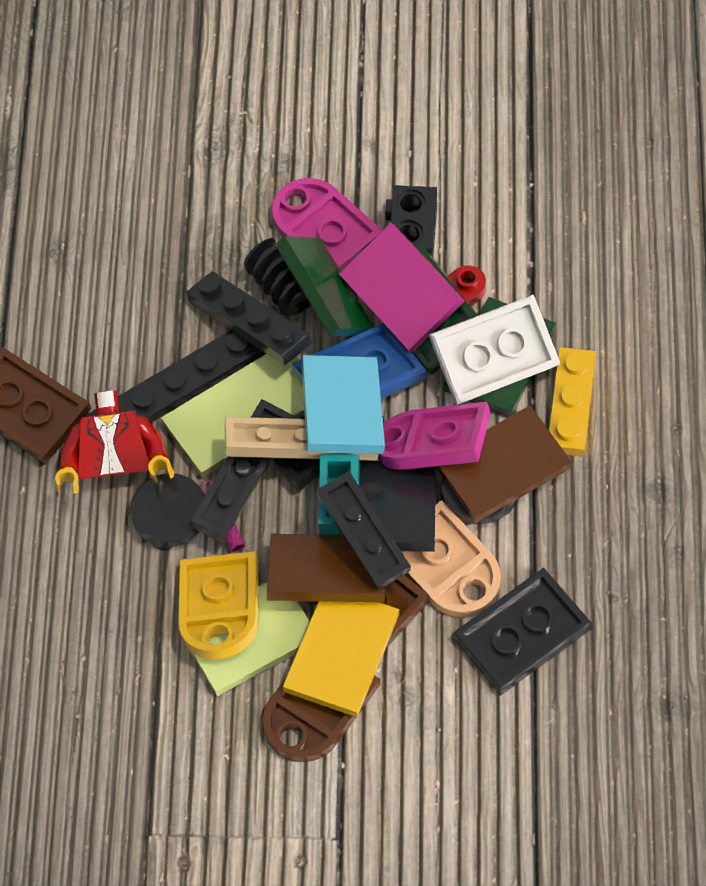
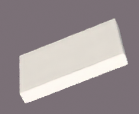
(494, 349)

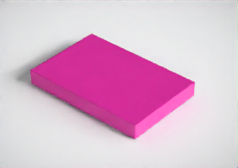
(402, 287)

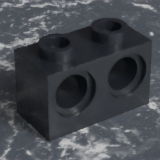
(417, 225)

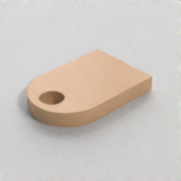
(455, 565)

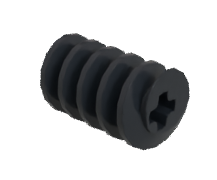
(275, 278)

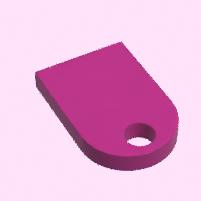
(324, 216)
(435, 436)

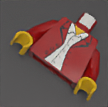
(111, 445)

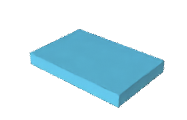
(342, 404)

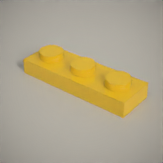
(572, 399)

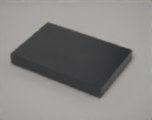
(403, 502)
(522, 631)

